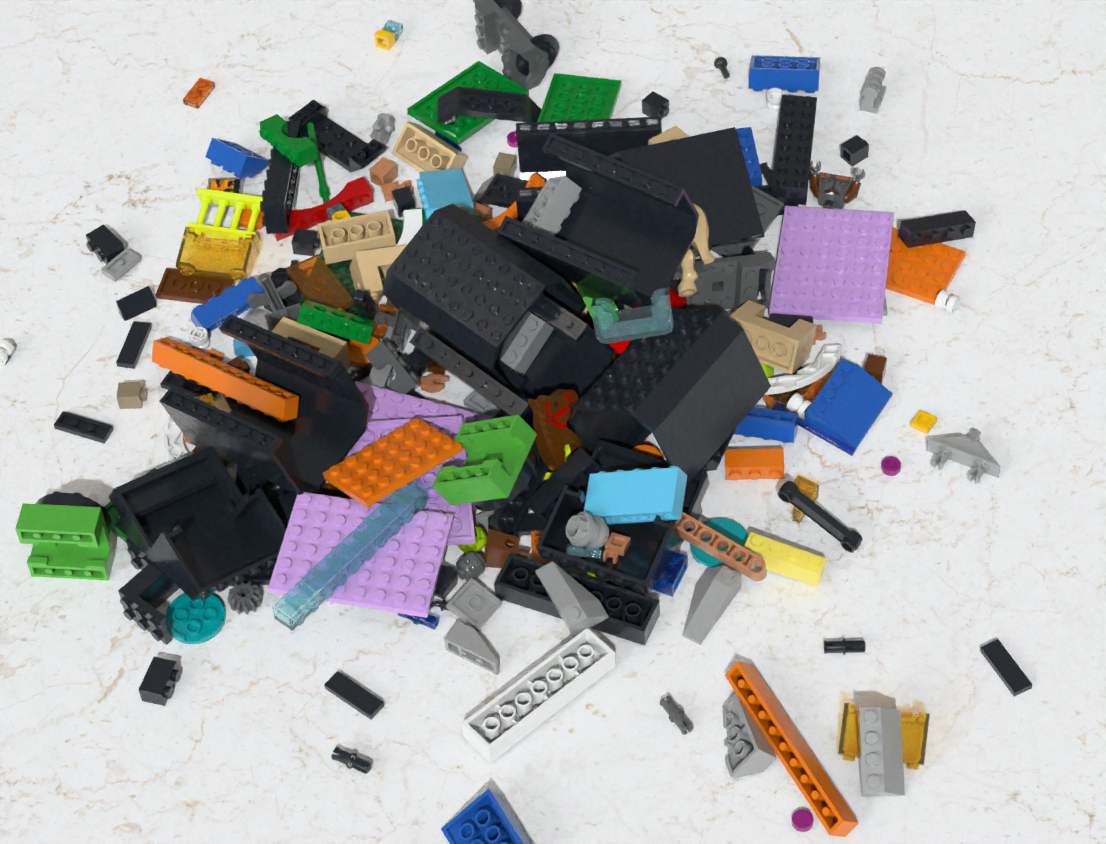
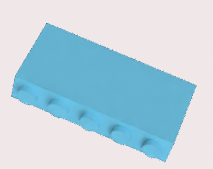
(443, 188)
(636, 495)

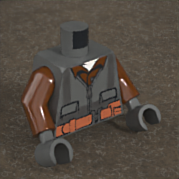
(834, 190)

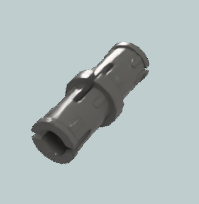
(676, 715)

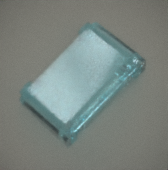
(635, 322)

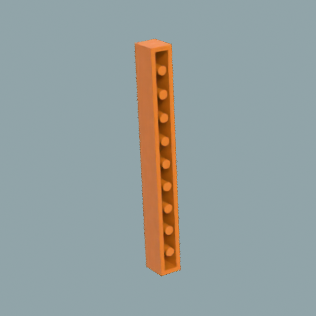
(225, 379)
(791, 750)

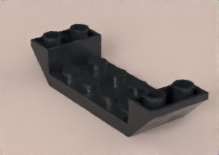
(486, 104)
(335, 140)
(499, 191)

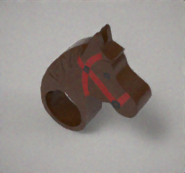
(550, 424)

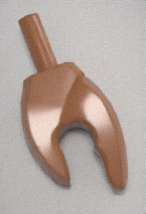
(428, 383)

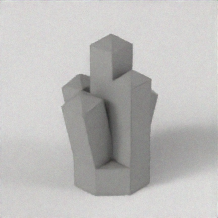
(382, 128)

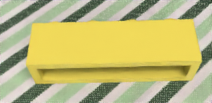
(787, 559)

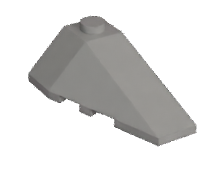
(710, 599)
(573, 602)
(746, 744)

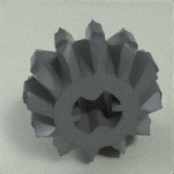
(244, 597)

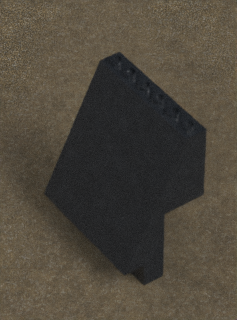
(714, 178)
(199, 524)
(651, 542)

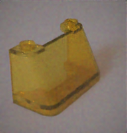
(217, 256)
(913, 736)

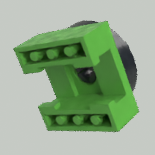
(496, 464)
(67, 537)

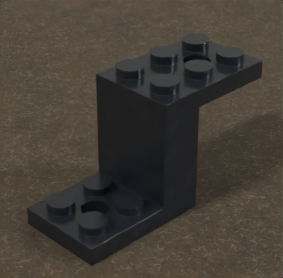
(145, 594)

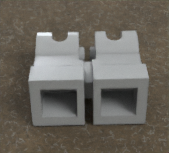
(873, 91)

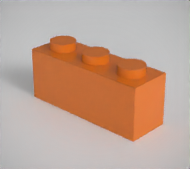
(754, 464)

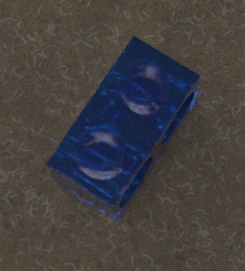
(672, 575)

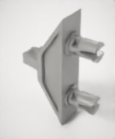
(966, 452)

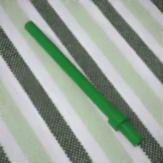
(324, 189)

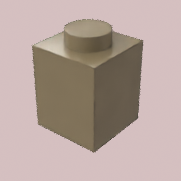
(505, 164)
(130, 395)

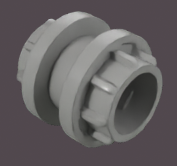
(587, 530)

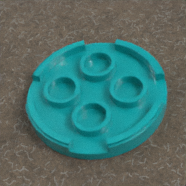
(728, 529)
(196, 620)

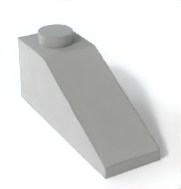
(467, 644)

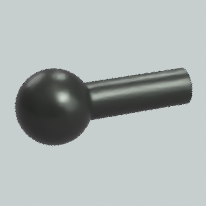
(721, 63)

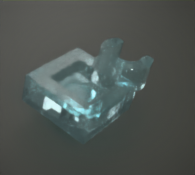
(584, 551)

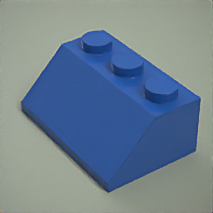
(235, 158)

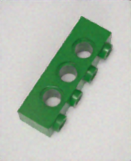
(336, 322)

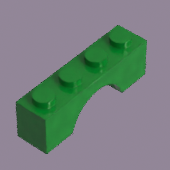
(298, 150)

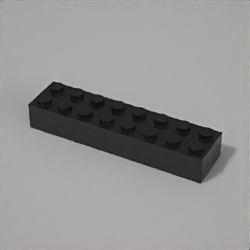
(794, 149)
(280, 187)
(629, 613)

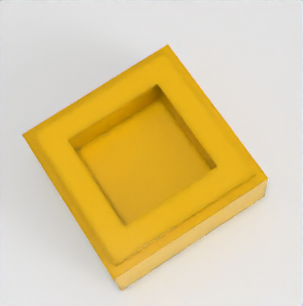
(923, 422)

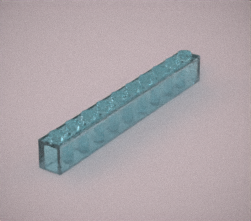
(349, 555)

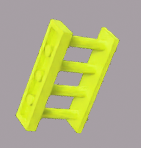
(226, 199)

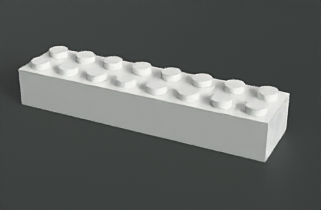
(538, 695)

